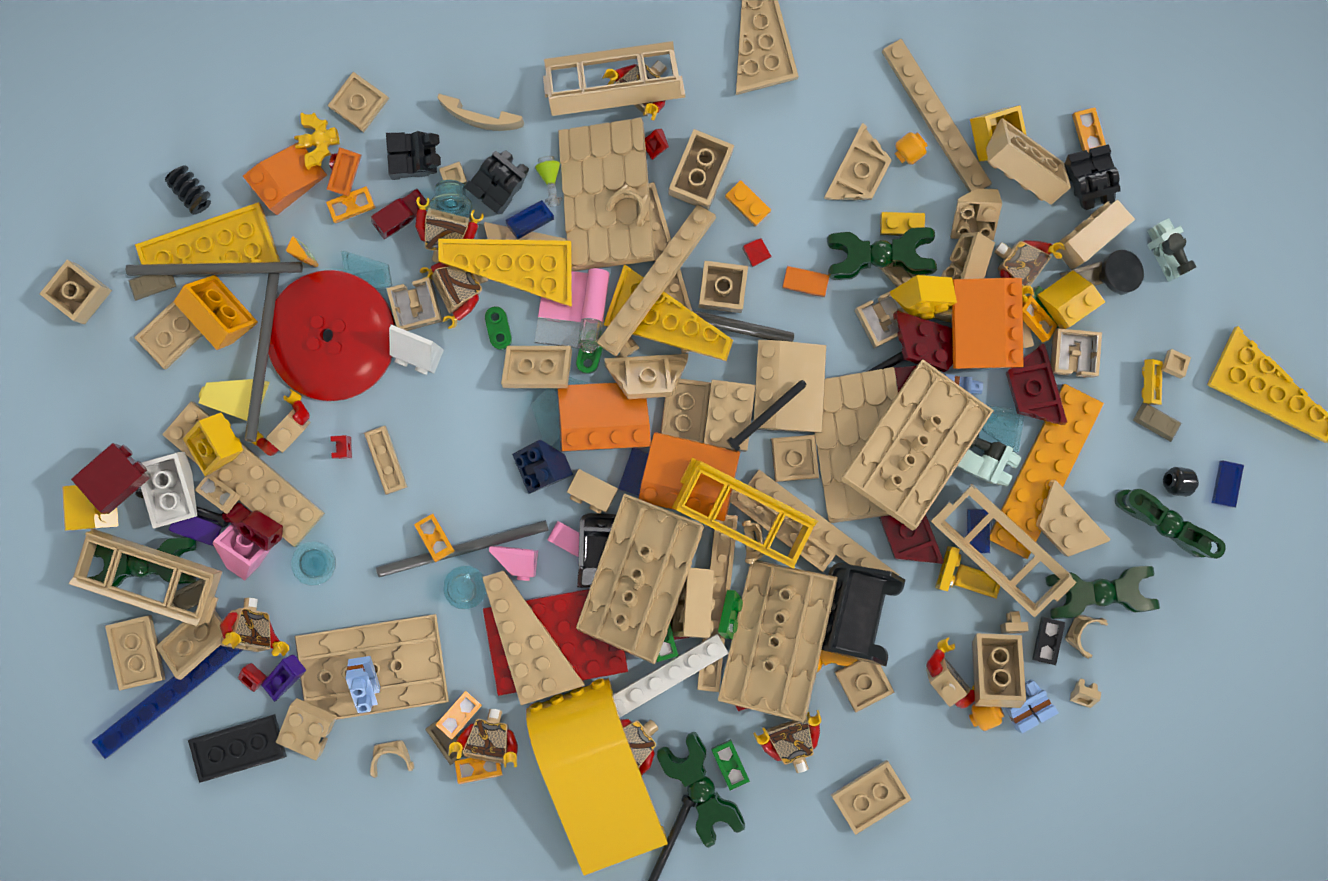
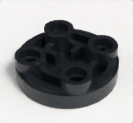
(1122, 272)

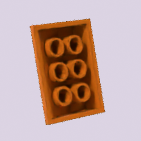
(987, 323)
(601, 418)
(667, 465)

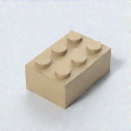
(701, 169)
(1094, 233)
(728, 412)
(695, 605)
(998, 670)

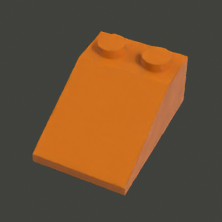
(283, 178)

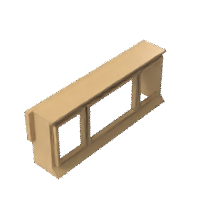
(614, 94)
(1056, 592)
(207, 600)

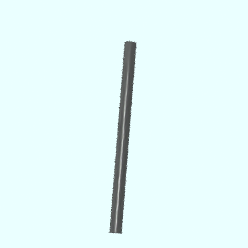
(214, 268)
(261, 358)
(464, 548)

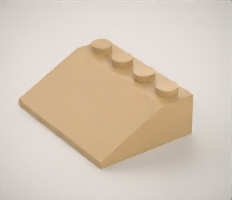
(778, 370)

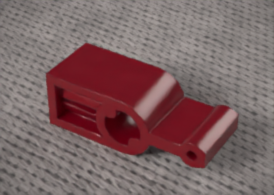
(397, 214)
(255, 526)

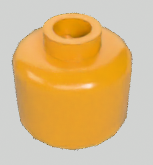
(910, 148)
(986, 717)

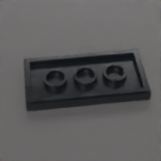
(236, 748)

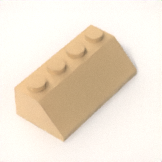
(1027, 163)

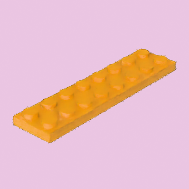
(1048, 459)

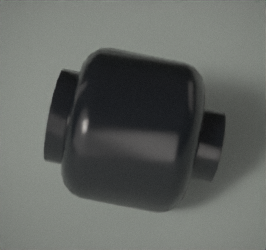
(1180, 481)

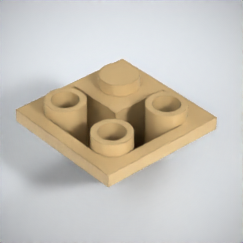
(977, 213)

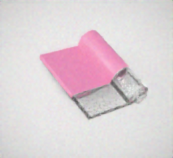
(580, 324)

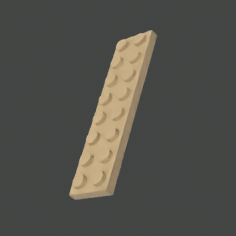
(255, 482)

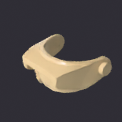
(628, 192)
(749, 528)
(1074, 633)
(395, 747)

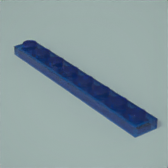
(161, 702)

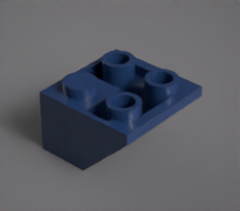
(541, 465)

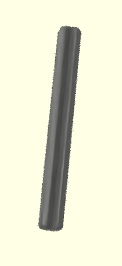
(746, 328)

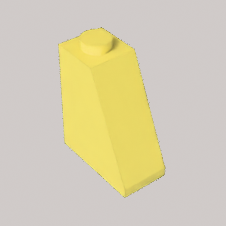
(229, 396)

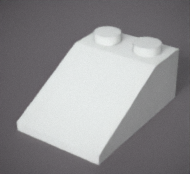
(414, 350)
(169, 490)

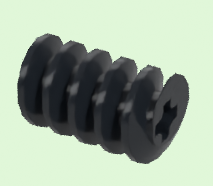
(188, 189)

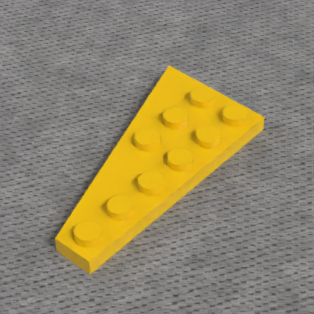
(227, 238)
(527, 265)
(670, 321)
(1263, 385)

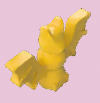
(320, 138)

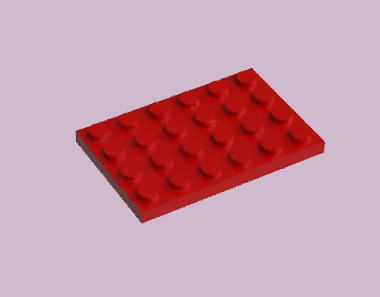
(560, 618)

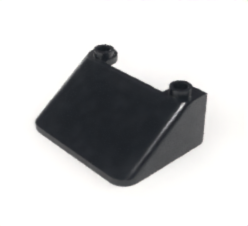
(593, 535)
(858, 611)

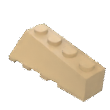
(969, 261)

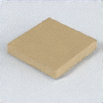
(358, 102)
(795, 458)
(864, 684)

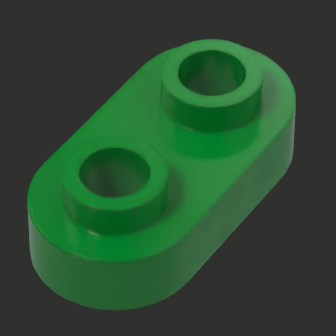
(498, 327)
(594, 357)

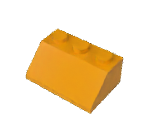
(214, 311)

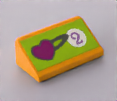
(301, 252)

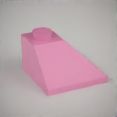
(238, 553)
(517, 561)

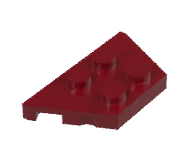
(925, 341)
(1036, 389)
(909, 544)

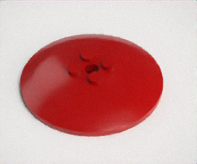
(360, 340)

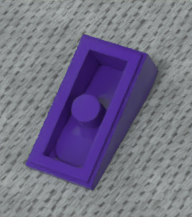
(197, 529)
(283, 677)

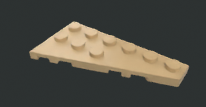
(763, 47)
(531, 652)

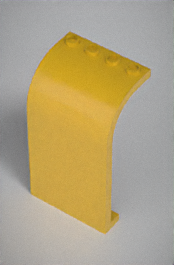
(593, 776)

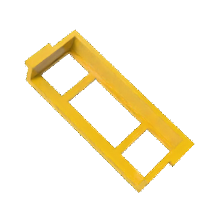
(689, 480)

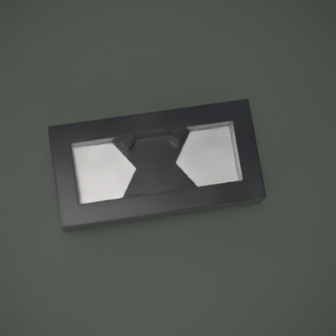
(1048, 641)

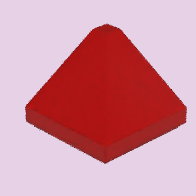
(656, 143)
(756, 252)

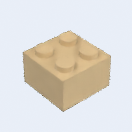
(723, 287)
(75, 292)

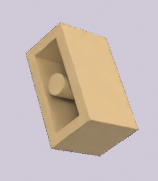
(592, 490)

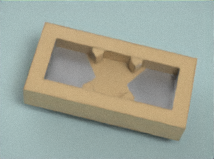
(217, 493)

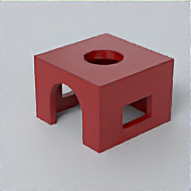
(343, 447)

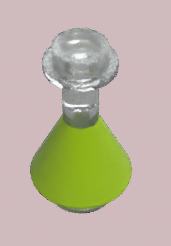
(548, 170)

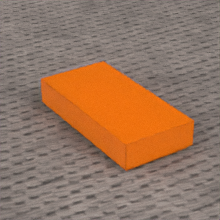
(344, 172)
(805, 281)

